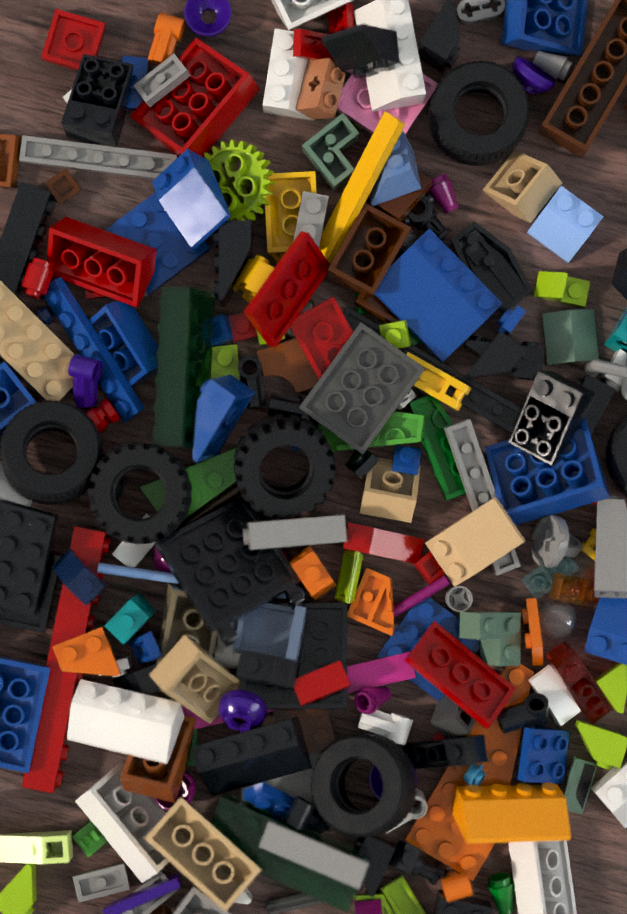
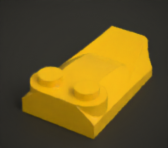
(284, 209)

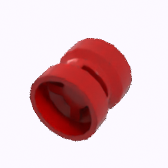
(103, 415)

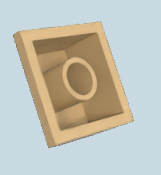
(523, 185)
(389, 492)

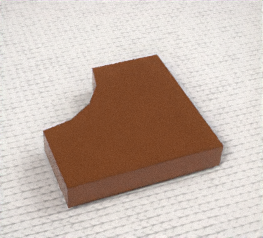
(290, 363)

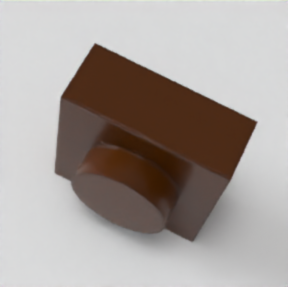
(63, 186)

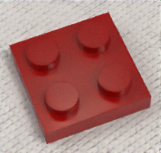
(71, 38)

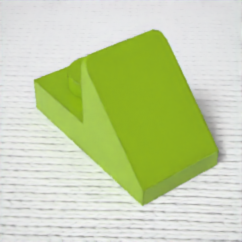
(561, 288)

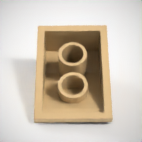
(475, 541)
(194, 678)

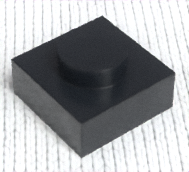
(361, 464)

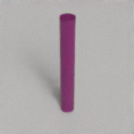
(421, 595)

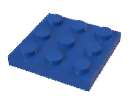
(153, 227)
(412, 629)

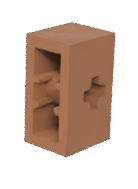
(320, 89)

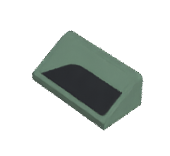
(578, 783)

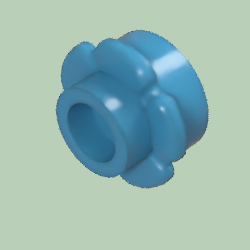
(474, 775)

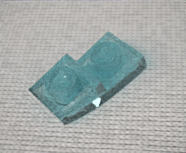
(541, 578)

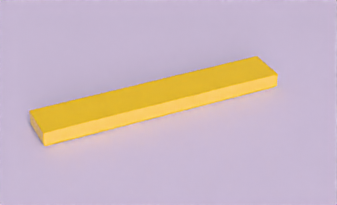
(360, 184)

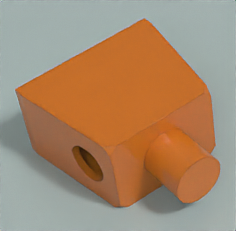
(312, 572)

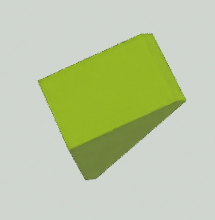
(614, 685)

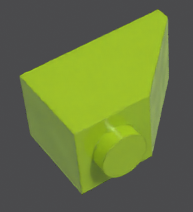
(602, 744)
(20, 892)

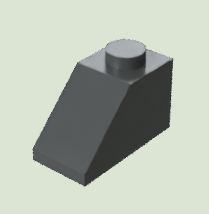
(451, 719)

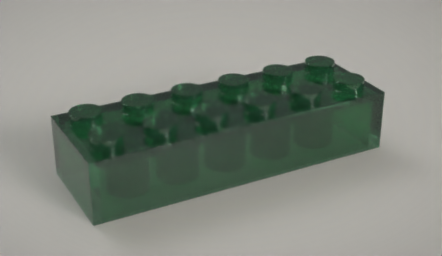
(182, 363)
(245, 827)

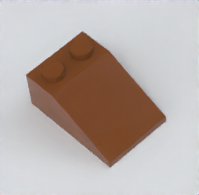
(157, 778)

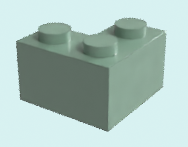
(326, 150)
(498, 635)

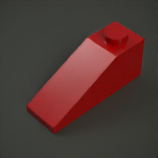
(383, 543)

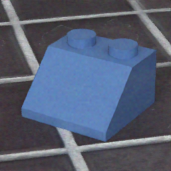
(398, 174)

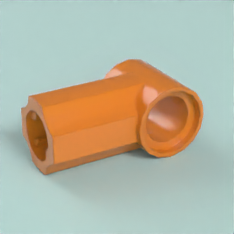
(167, 33)
(456, 885)

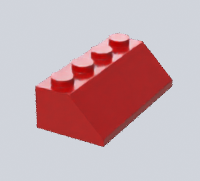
(100, 260)

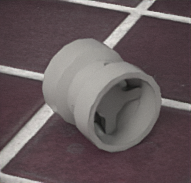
(458, 598)

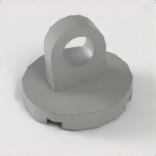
(553, 542)

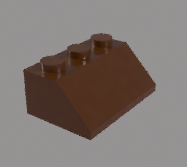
(368, 251)

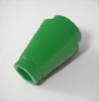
(501, 890)

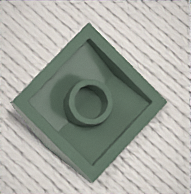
(570, 336)

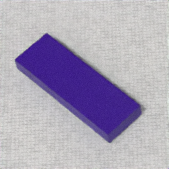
(143, 895)

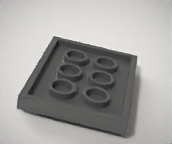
(362, 388)

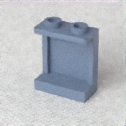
(272, 631)

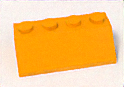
(511, 813)

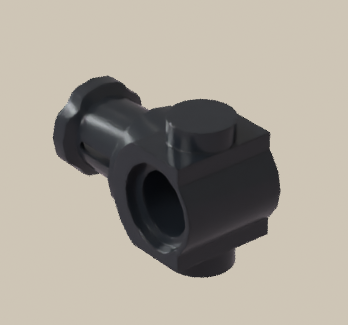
(427, 218)
(414, 862)

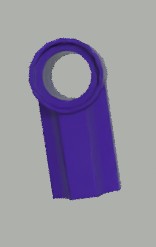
(85, 376)

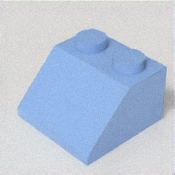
(564, 224)

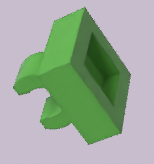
(89, 839)

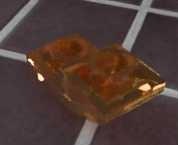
(573, 590)

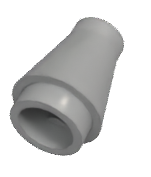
(554, 65)

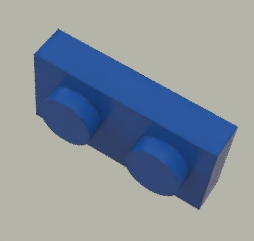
(510, 320)
(269, 799)

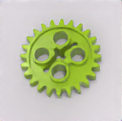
(252, 170)

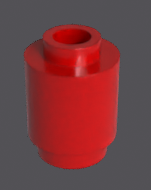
(37, 278)

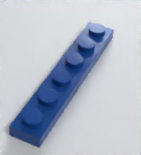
(90, 345)

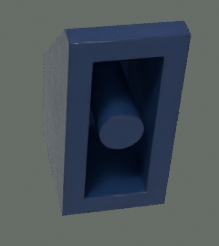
(79, 577)

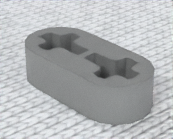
(481, 15)

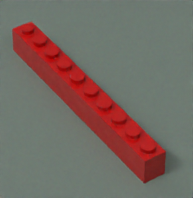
(71, 621)

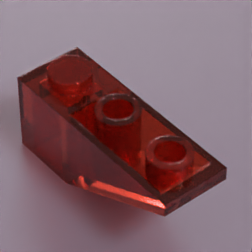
(579, 682)

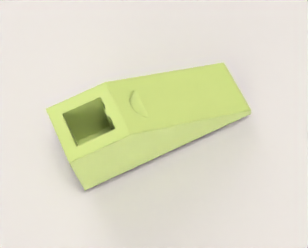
(37, 847)

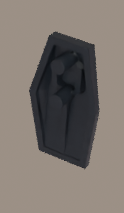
(492, 264)

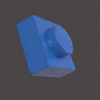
(222, 330)
(406, 459)

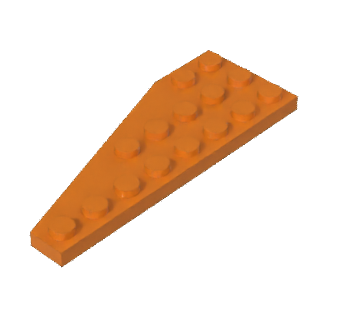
(438, 830)

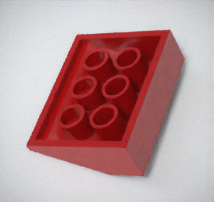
(200, 106)

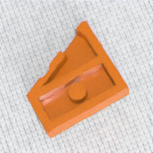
(374, 602)
(533, 639)
(87, 654)

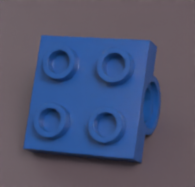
(543, 755)

